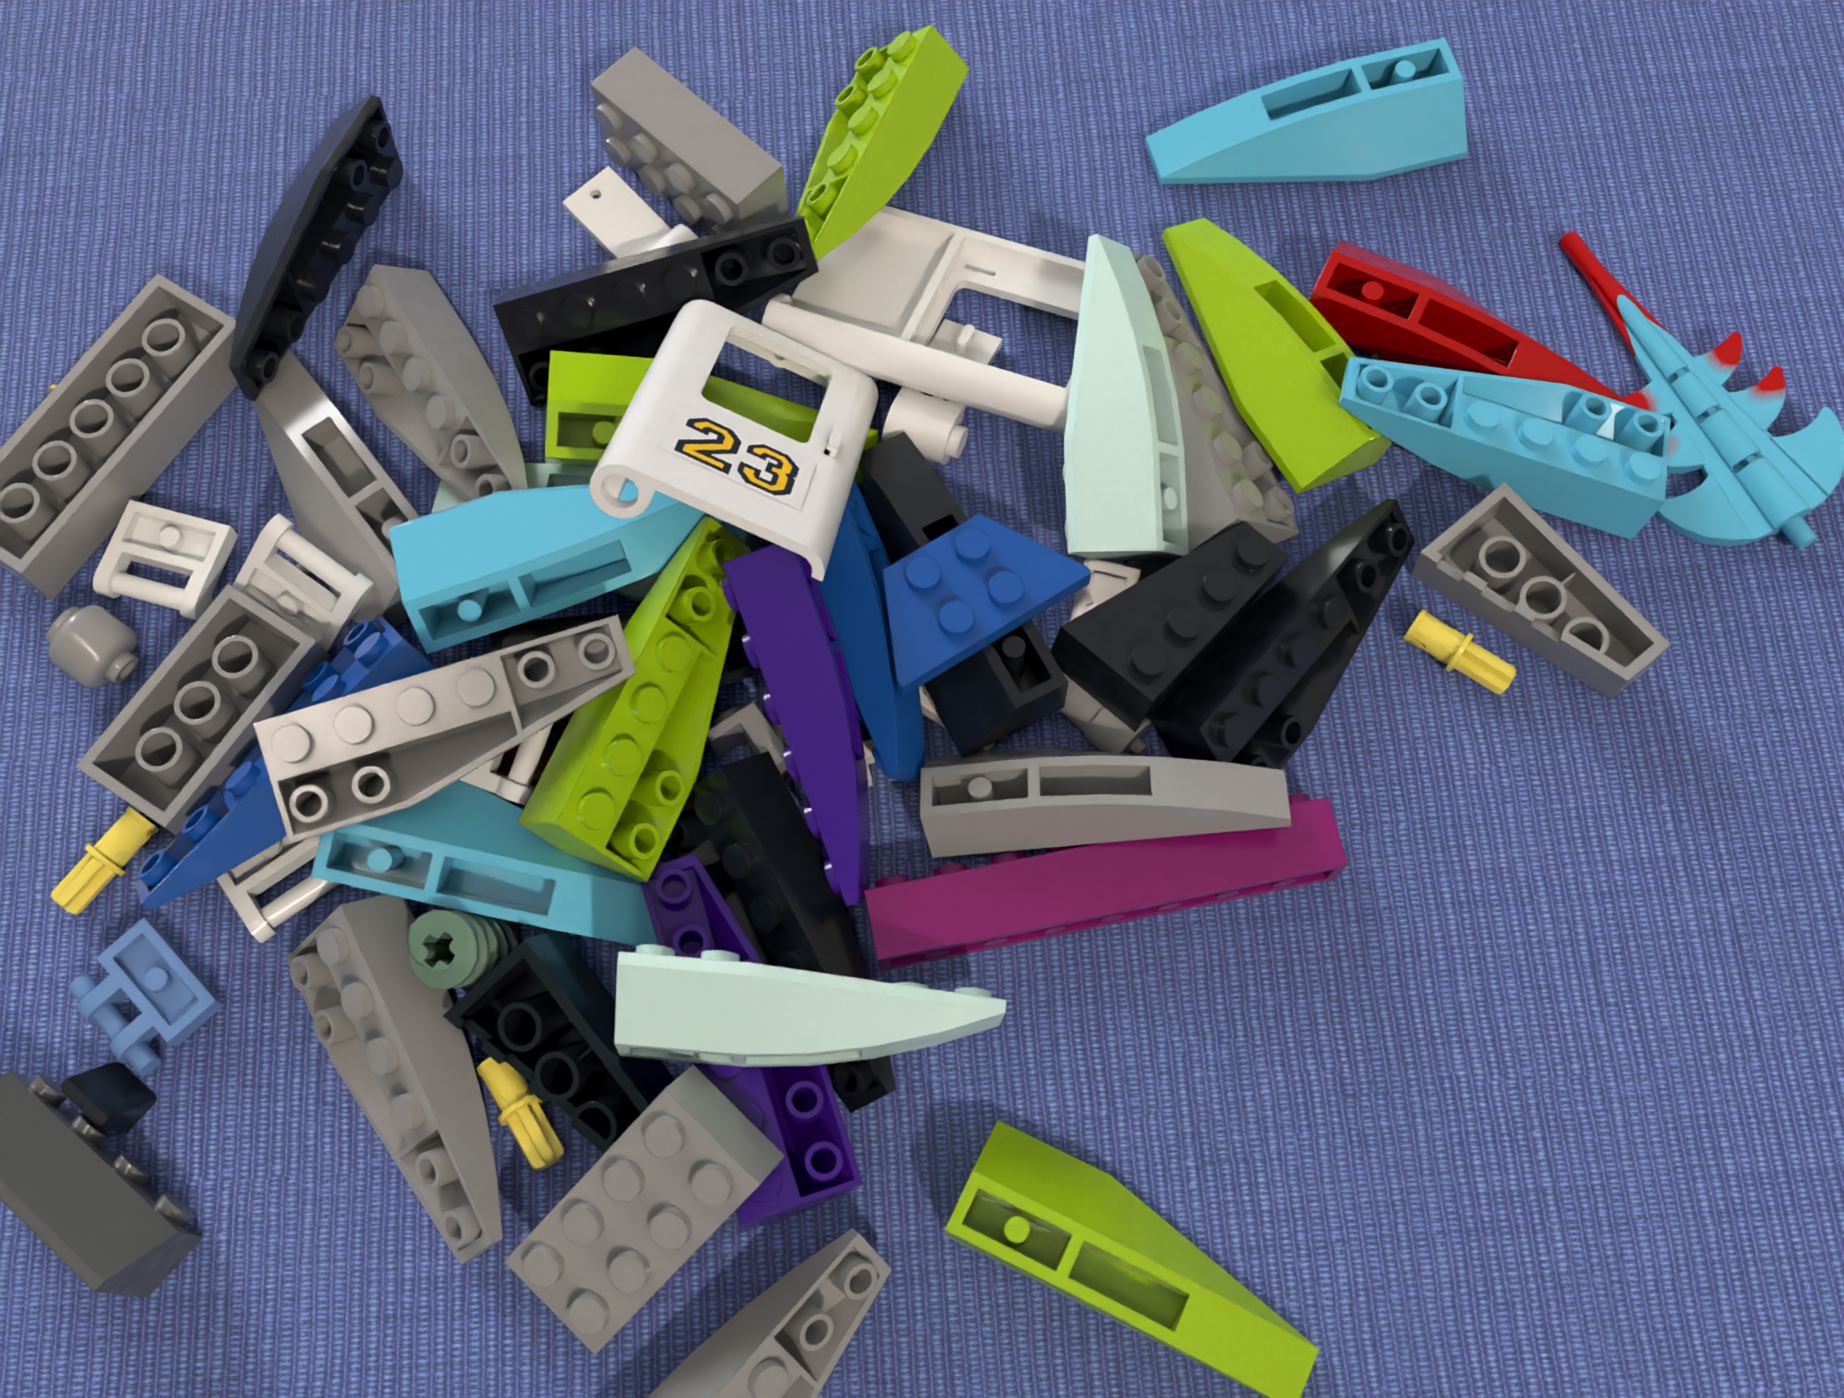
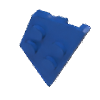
(968, 594)

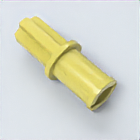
(1460, 652)
(103, 861)
(522, 1114)

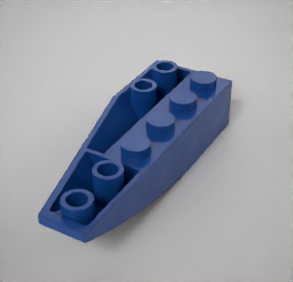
(860, 618)
(243, 810)

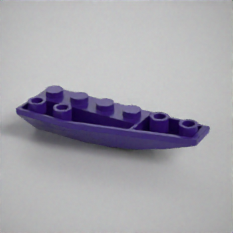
(812, 701)
(785, 1103)

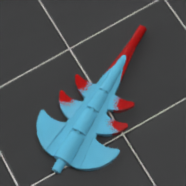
(1752, 479)

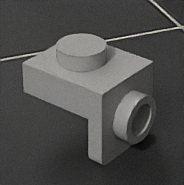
(748, 726)

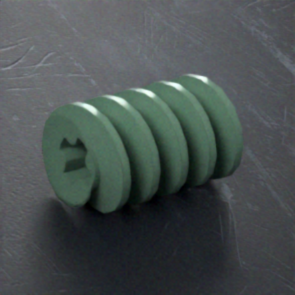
(458, 947)

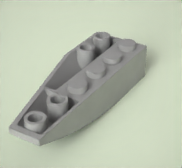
(431, 382)
(1225, 463)
(334, 485)
(430, 729)
(1088, 798)
(403, 1064)
(789, 1333)

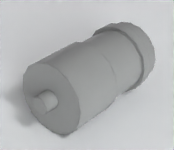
(1100, 725)

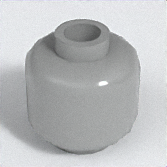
(92, 646)

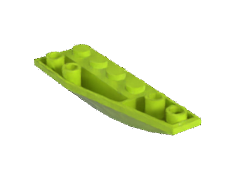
(879, 133)
(1274, 357)
(594, 391)
(640, 745)
(1120, 1258)

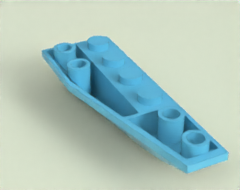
(1326, 124)
(1543, 439)
(528, 557)
(475, 858)

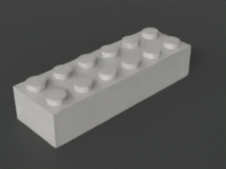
(110, 431)

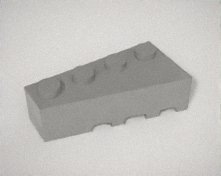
(1540, 592)

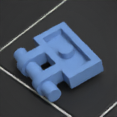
(160, 985)

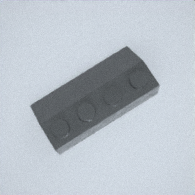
(83, 1195)

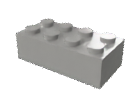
(686, 148)
(200, 709)
(644, 1208)

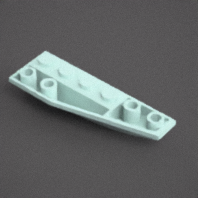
(1122, 421)
(779, 1015)

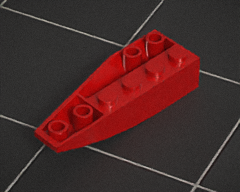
(1430, 323)

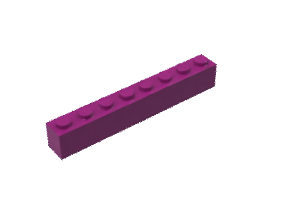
(1095, 886)

